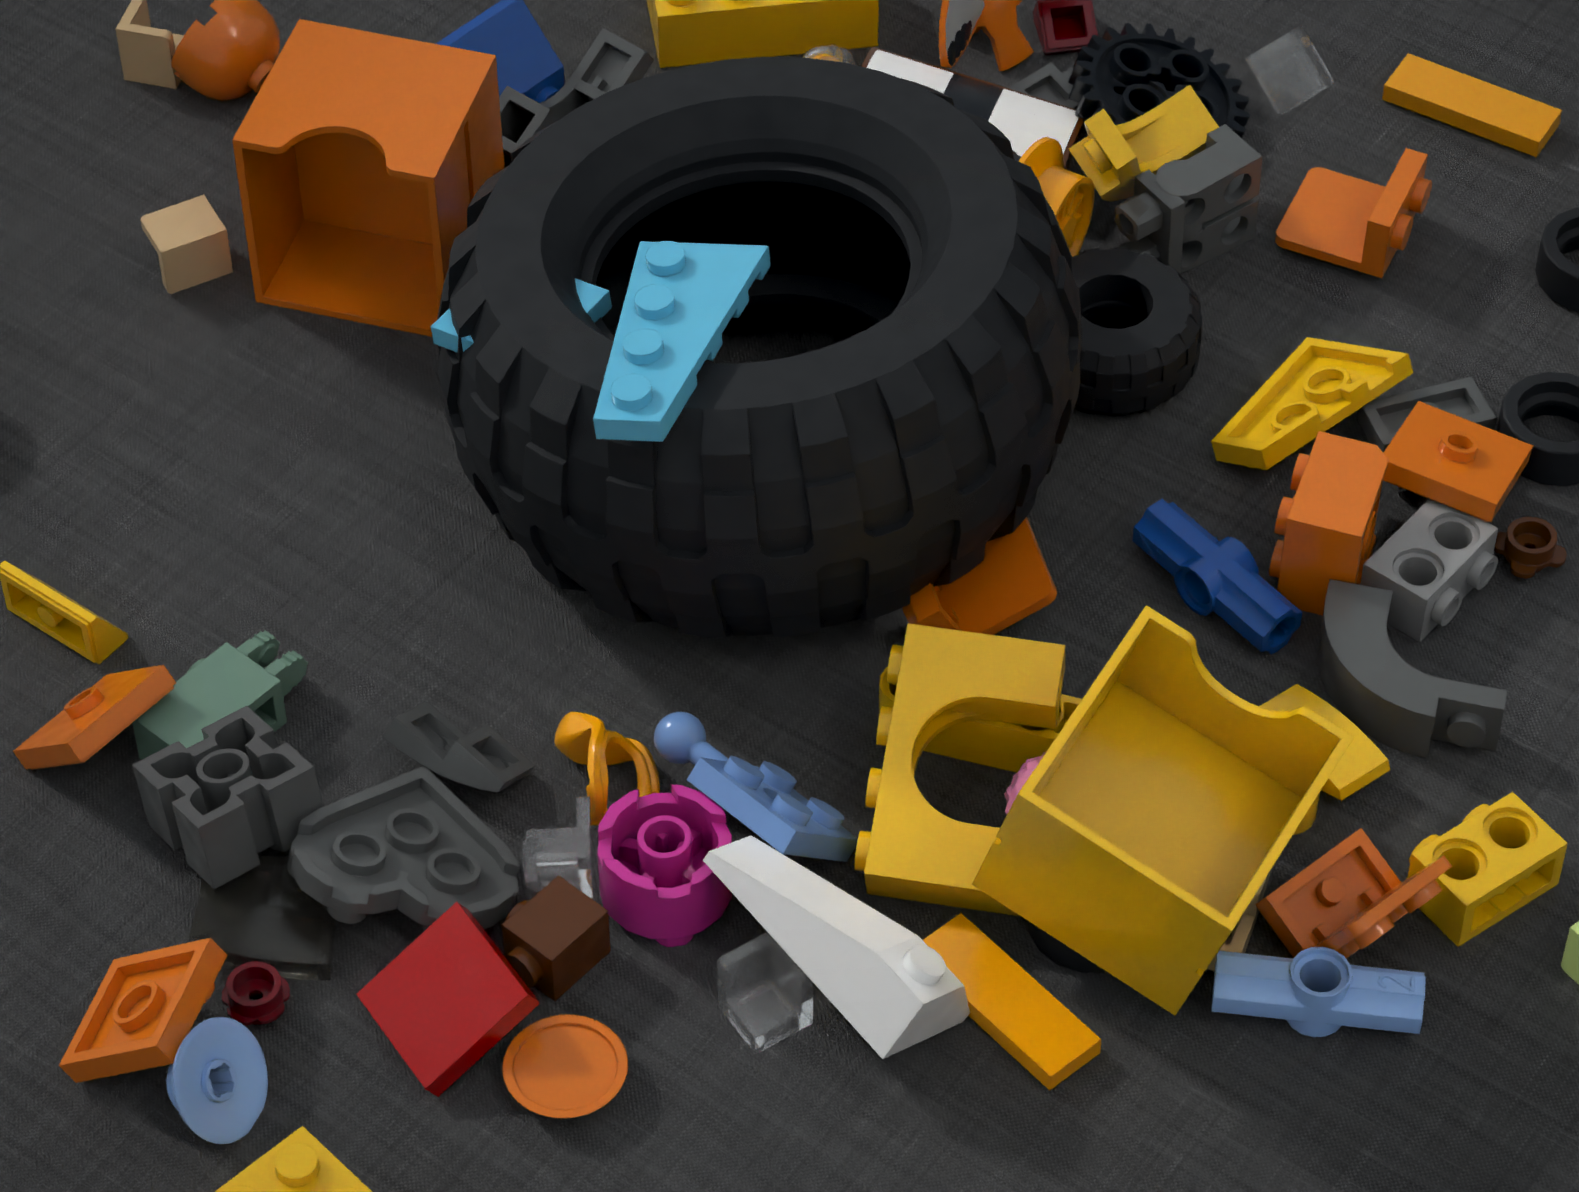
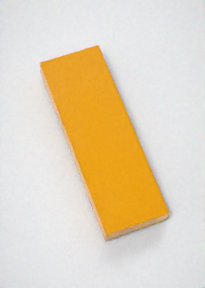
(1472, 105)
(1014, 1005)

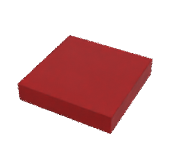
(447, 999)

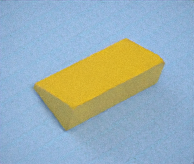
(59, 615)

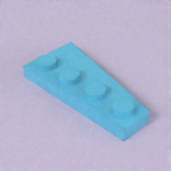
(668, 329)

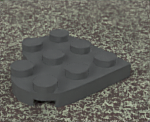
(404, 850)

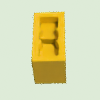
(1498, 862)

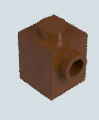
(556, 937)

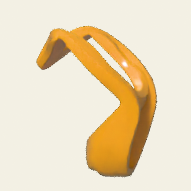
(587, 742)

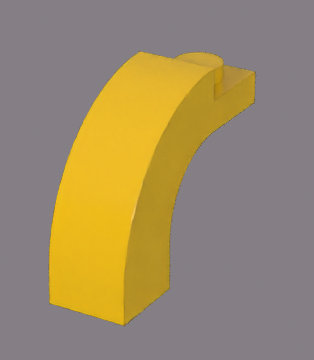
(1120, 152)

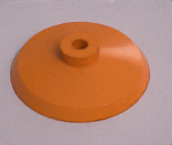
(565, 1066)

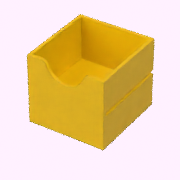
(1157, 814)

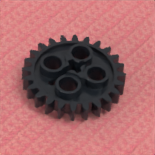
(1140, 71)

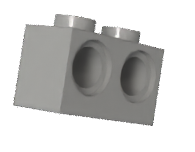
(1432, 566)

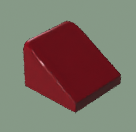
(1064, 25)

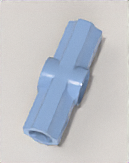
(1292, 986)

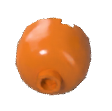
(230, 51)

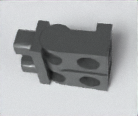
(1195, 204)

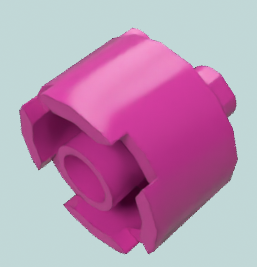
(655, 864)

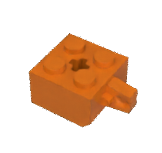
(1328, 520)

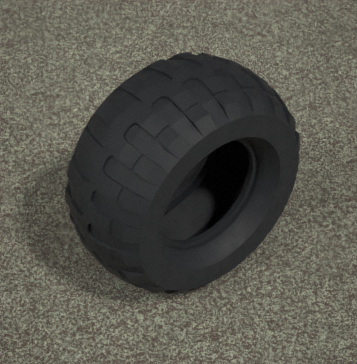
(792, 480)

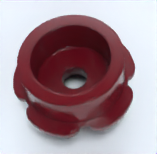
(252, 981)

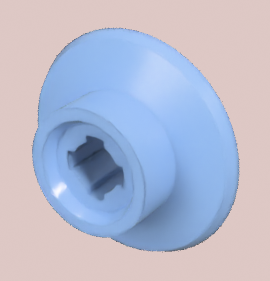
(219, 1080)

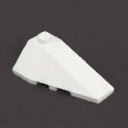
(857, 957)

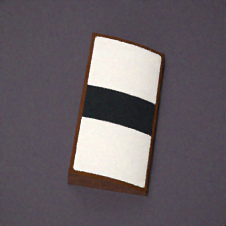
(1014, 113)

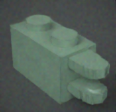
(219, 687)

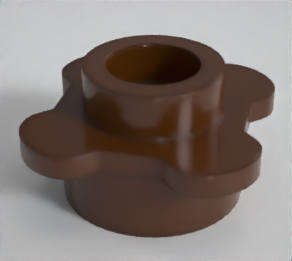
(1530, 546)

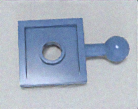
(755, 795)

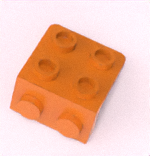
(1356, 219)
(993, 594)
(1346, 898)

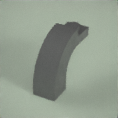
(605, 67)
(1388, 694)

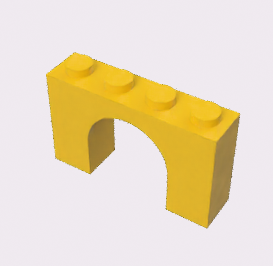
(943, 682)

